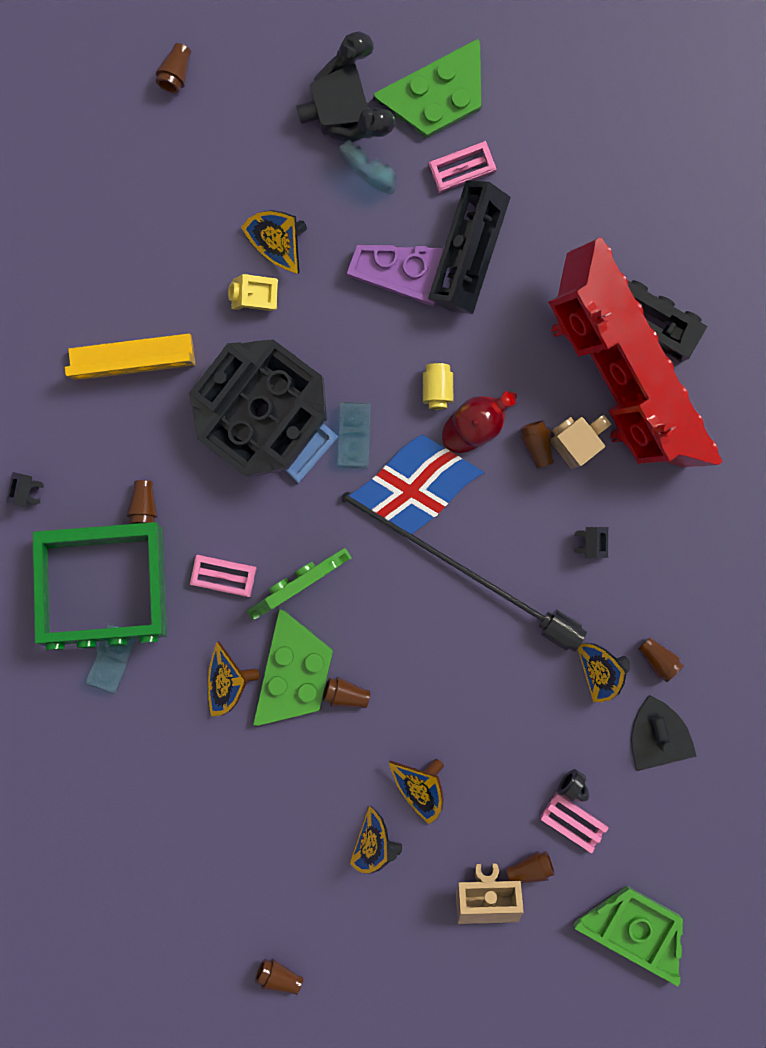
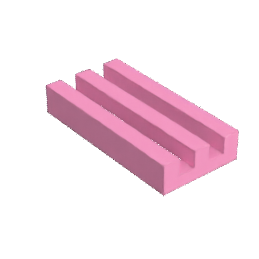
(477, 174)
(249, 581)
(595, 837)

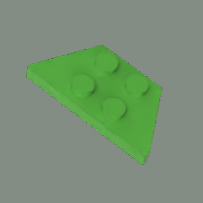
(438, 92)
(306, 576)
(293, 673)
(637, 930)

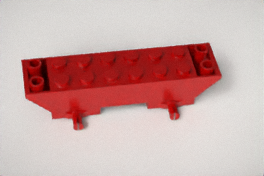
(609, 324)

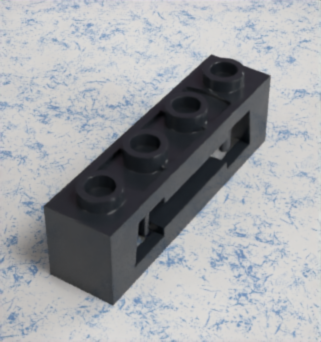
(470, 246)
(663, 309)

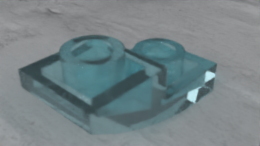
(375, 173)
(354, 435)
(110, 665)

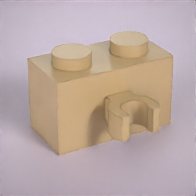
(578, 440)
(489, 900)

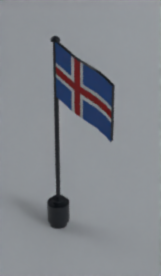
(415, 490)

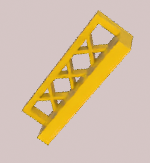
(130, 357)

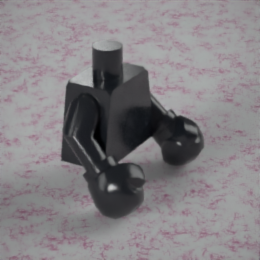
(340, 98)

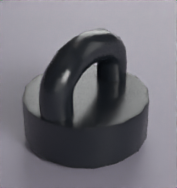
(572, 785)

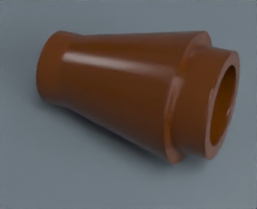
(173, 70)
(538, 443)
(142, 503)
(661, 660)
(345, 694)
(533, 868)
(276, 977)

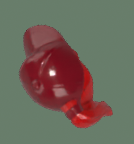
(477, 422)

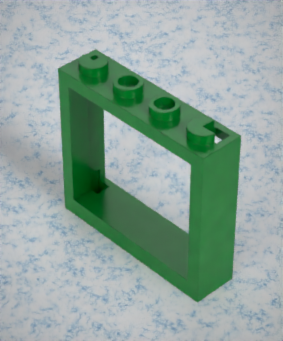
(90, 536)

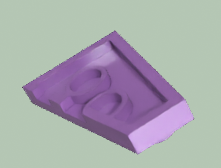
(397, 269)

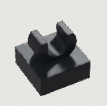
(20, 489)
(595, 542)

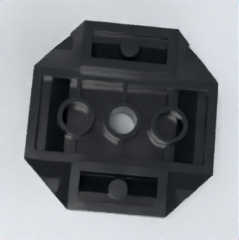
(233, 390)

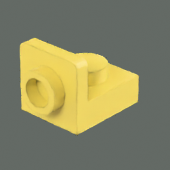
(253, 292)

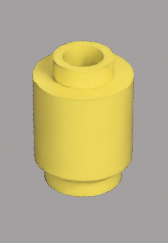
(438, 386)

